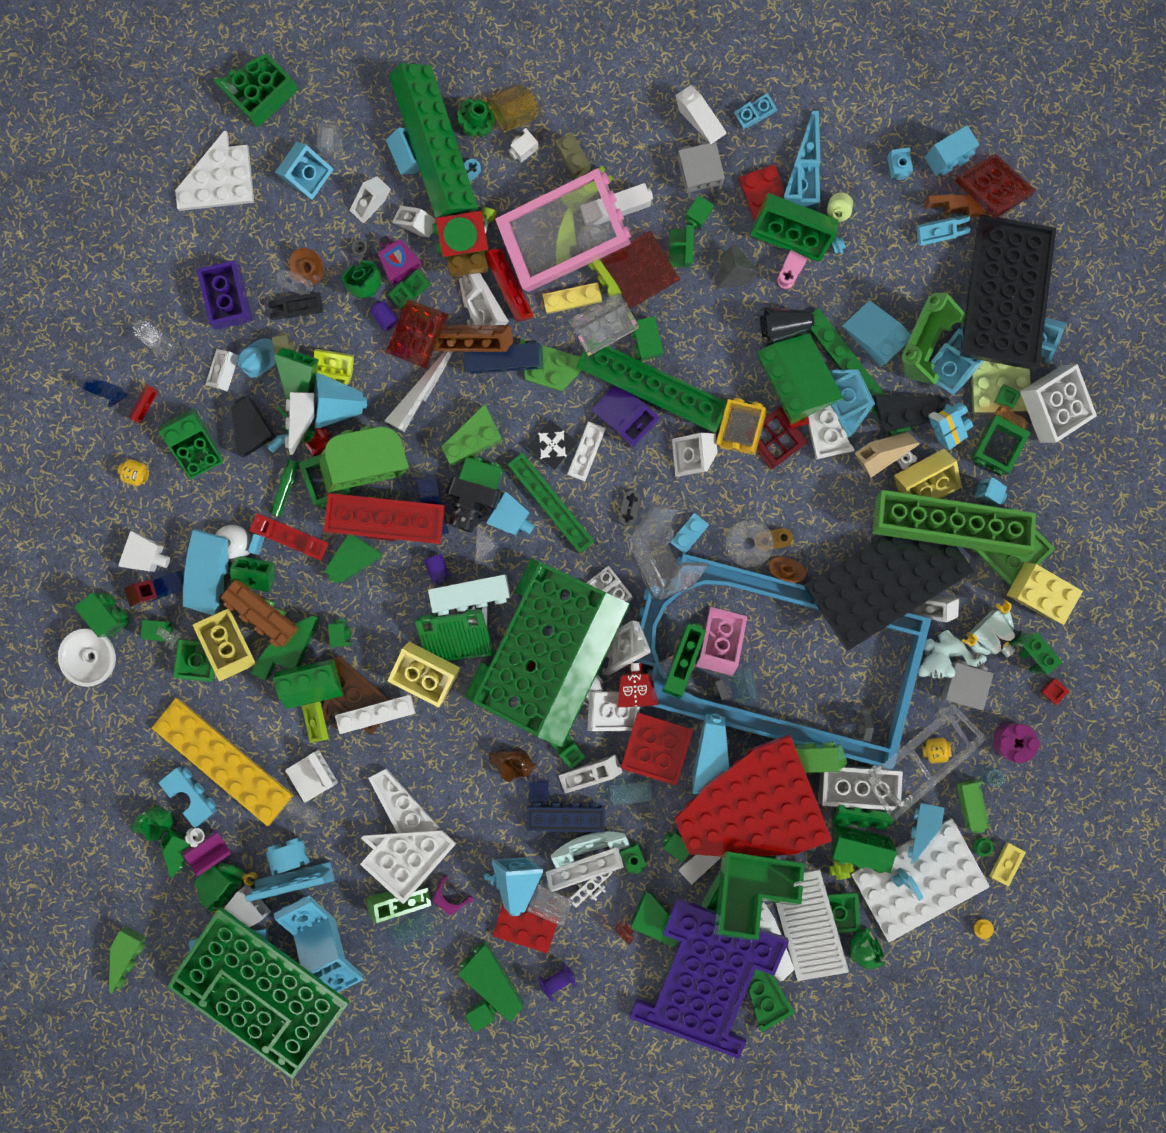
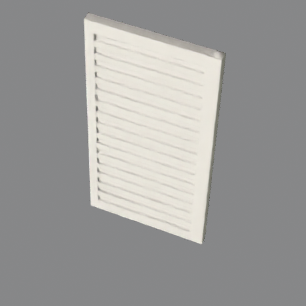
(812, 932)

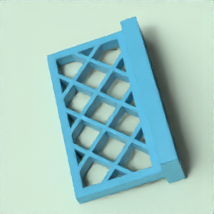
(291, 881)

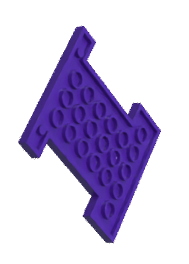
(707, 979)

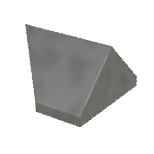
(735, 269)

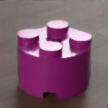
(1026, 742)

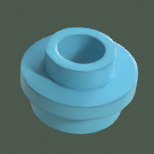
(838, 245)

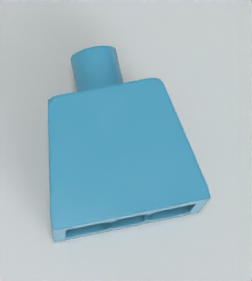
(510, 516)

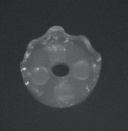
(749, 557)

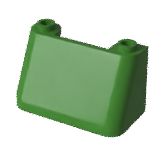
(937, 315)

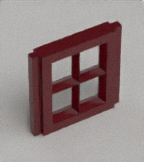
(794, 433)

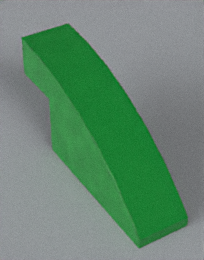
(287, 656)

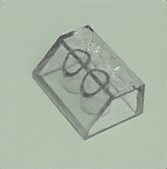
(603, 324)

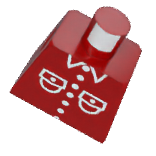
(637, 689)

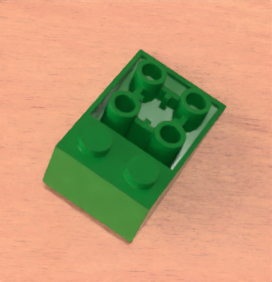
(191, 443)

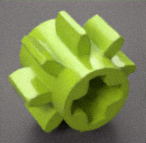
(841, 871)

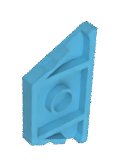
(856, 400)

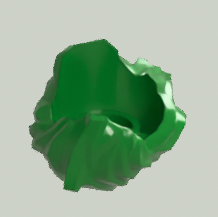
(153, 823)

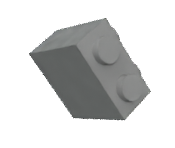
(700, 166)
(968, 686)

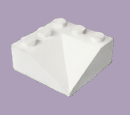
(1058, 403)

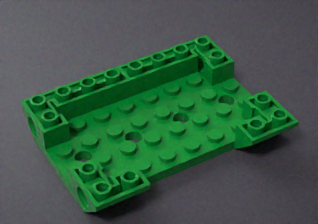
(563, 661)

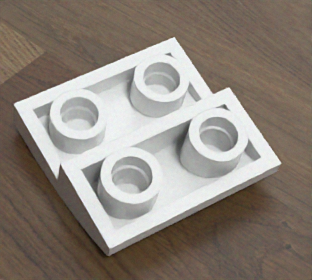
(611, 584)

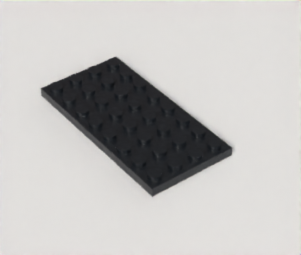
(1008, 292)
(884, 585)

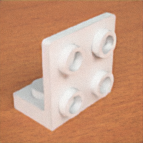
(311, 776)

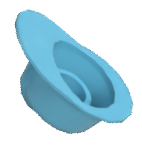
(257, 358)

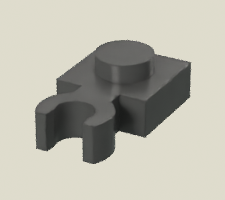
(866, 726)

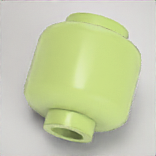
(840, 206)

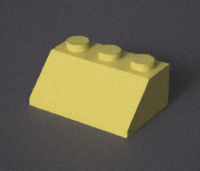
(930, 477)

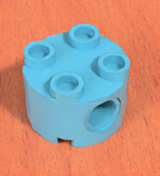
(287, 857)

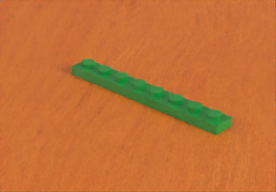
(843, 356)

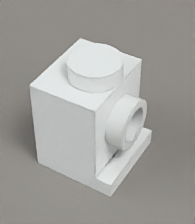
(523, 146)

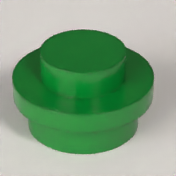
(983, 846)

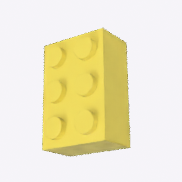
(1044, 593)
(224, 644)
(423, 674)

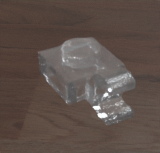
(172, 639)

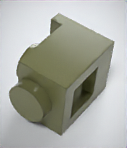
(282, 340)

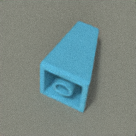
(711, 753)

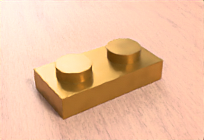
(467, 264)

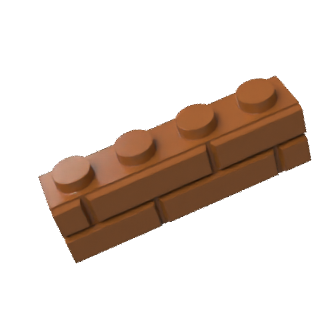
(475, 338)
(259, 613)

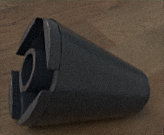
(784, 323)

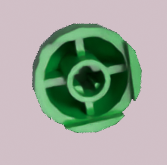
(362, 280)
(866, 950)

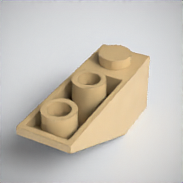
(883, 452)

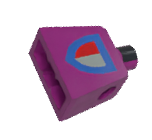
(397, 259)

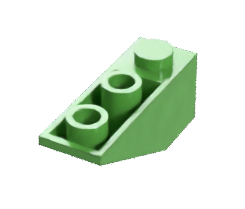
(122, 955)

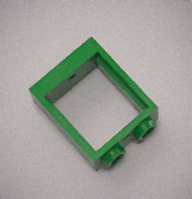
(1008, 428)
(311, 464)

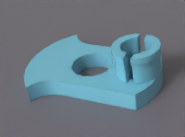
(903, 878)

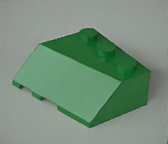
(258, 88)

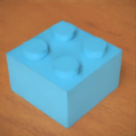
(952, 151)

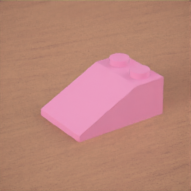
(722, 641)

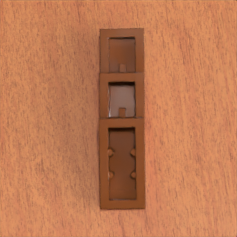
(956, 203)

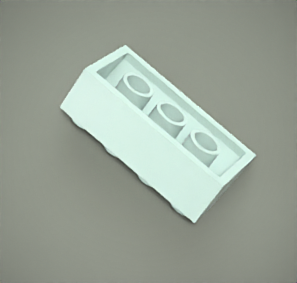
(469, 593)

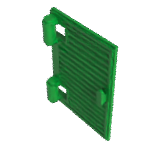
(455, 636)

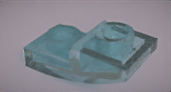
(630, 793)

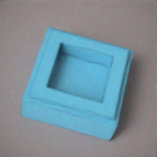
(256, 544)

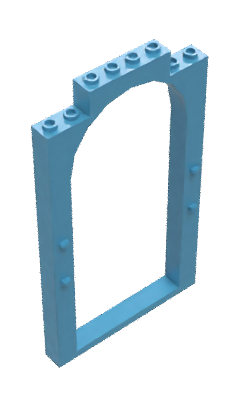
(762, 724)

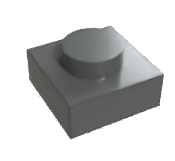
(719, 689)

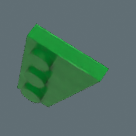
(855, 816)

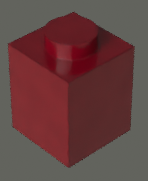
(140, 593)

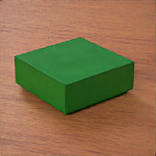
(1007, 396)

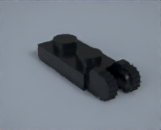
(297, 306)

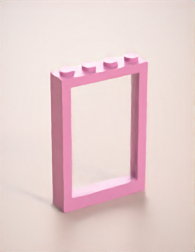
(563, 230)

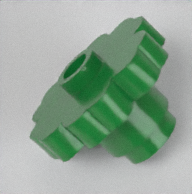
(475, 118)

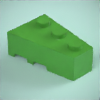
(472, 438)

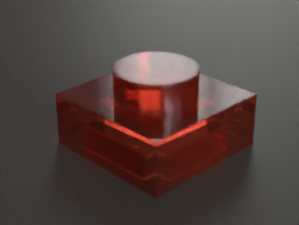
(625, 932)

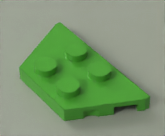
(557, 371)

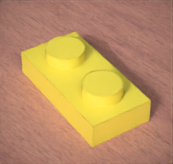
(1007, 864)

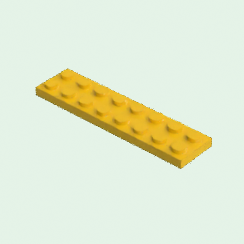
(222, 761)

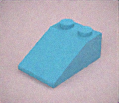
(877, 332)

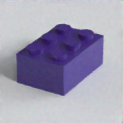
(224, 295)

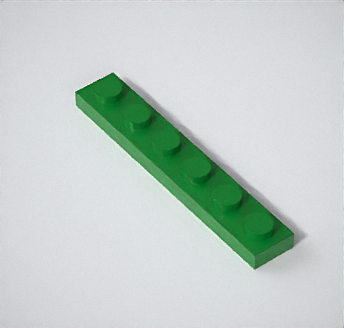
(551, 503)

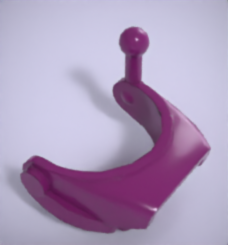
(441, 902)

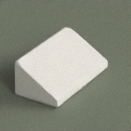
(222, 369)

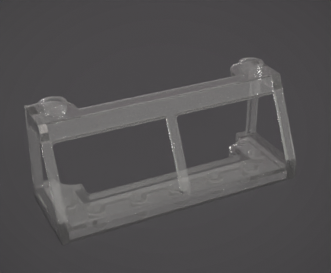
(877, 772)

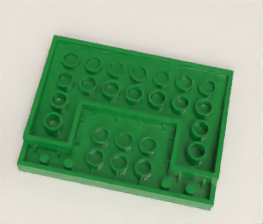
(257, 993)

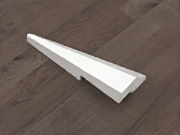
(480, 302)
(408, 406)

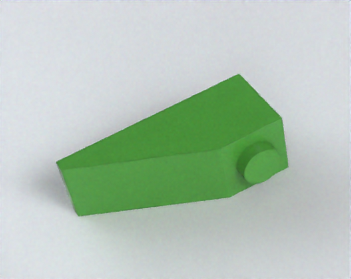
(387, 906)

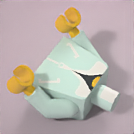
(993, 632)

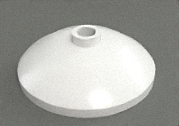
(76, 659)

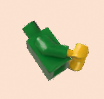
(219, 883)

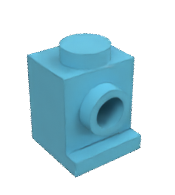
(896, 169)

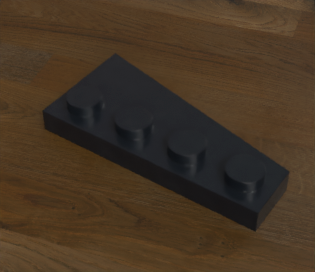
(906, 411)

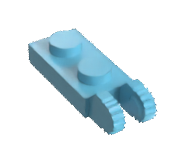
(941, 230)

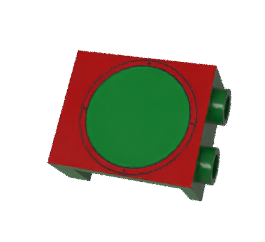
(460, 234)

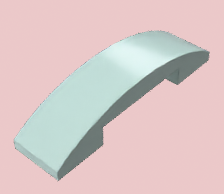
(588, 843)

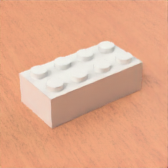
(852, 790)

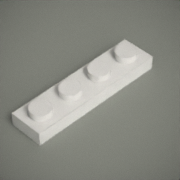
(375, 714)
(584, 869)

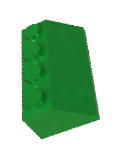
(794, 227)

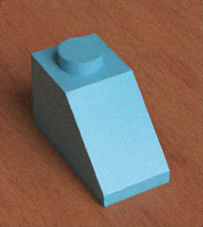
(991, 492)

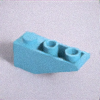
(929, 824)

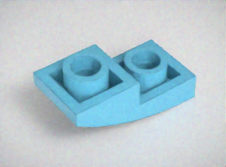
(755, 111)

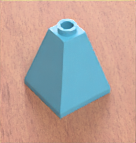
(335, 401)
(516, 882)

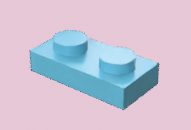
(689, 533)

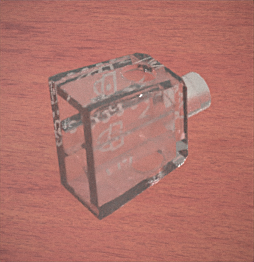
(155, 339)

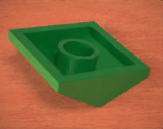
(192, 662)
(845, 911)

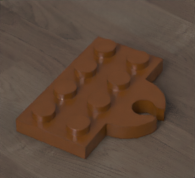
(357, 693)

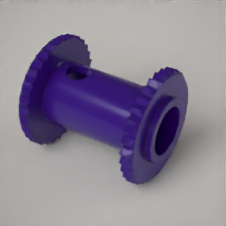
(557, 981)

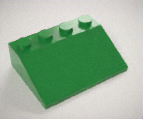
(799, 377)

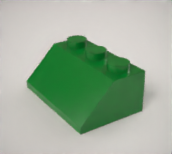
(308, 684)
(862, 849)

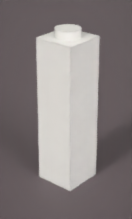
(634, 199)

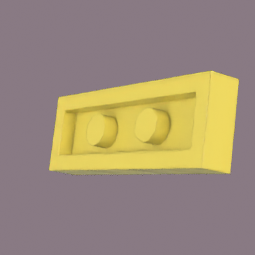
(572, 298)

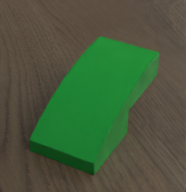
(410, 289)
(570, 752)

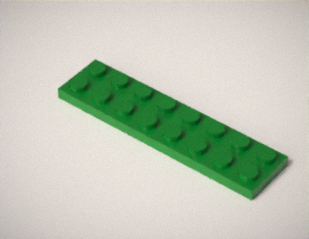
(654, 386)

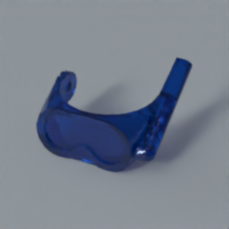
(106, 391)

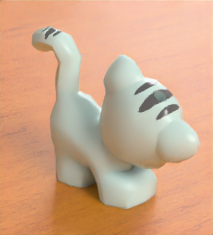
(938, 663)

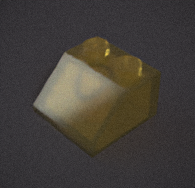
(514, 107)

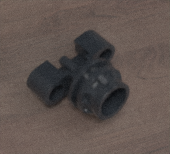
(471, 498)

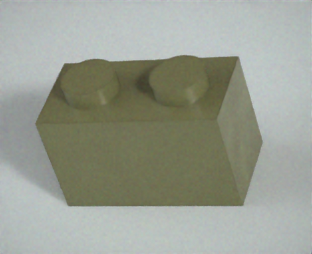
(572, 155)

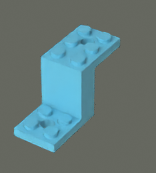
(318, 943)

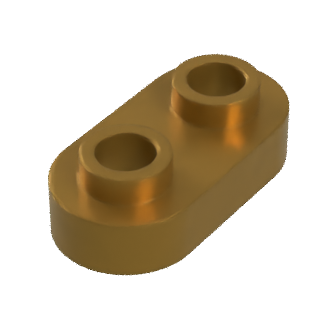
(778, 543)

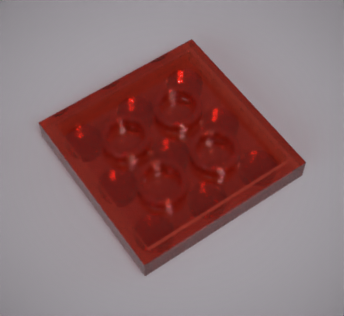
(995, 185)
(640, 269)
(417, 333)

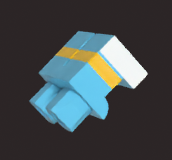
(949, 426)

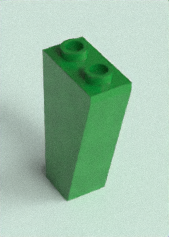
(683, 660)
(491, 981)

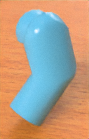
(277, 442)

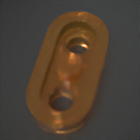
(1008, 414)

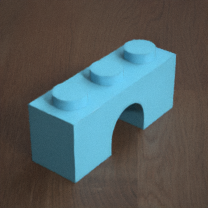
(200, 807)

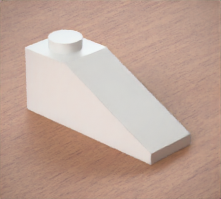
(699, 114)
(591, 774)

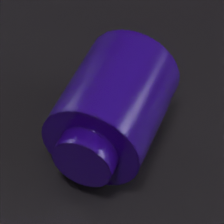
(384, 315)
(437, 569)

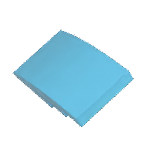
(951, 367)
(205, 572)

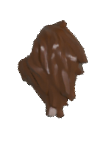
(512, 764)

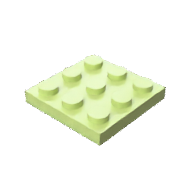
(988, 381)

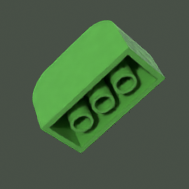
(362, 458)

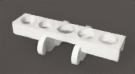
(589, 892)

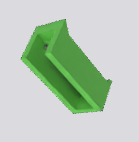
(973, 805)

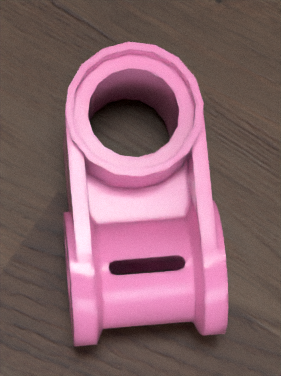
(792, 267)

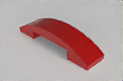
(289, 536)

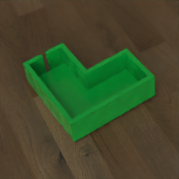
(748, 882)

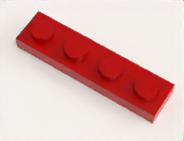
(509, 284)

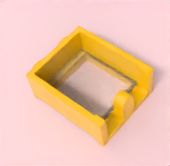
(741, 426)

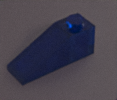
(430, 494)

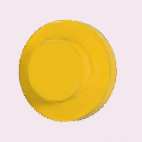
(983, 929)

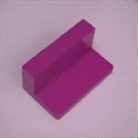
(207, 853)

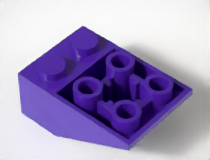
(625, 415)

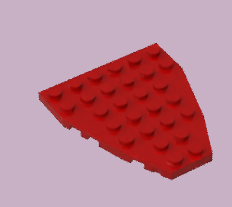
(756, 807)

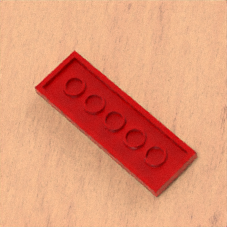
(384, 518)

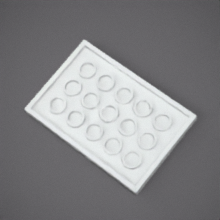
(943, 874)

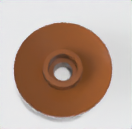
(300, 262)
(787, 569)

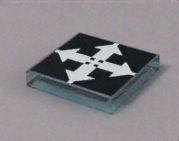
(552, 445)

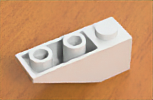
(301, 416)

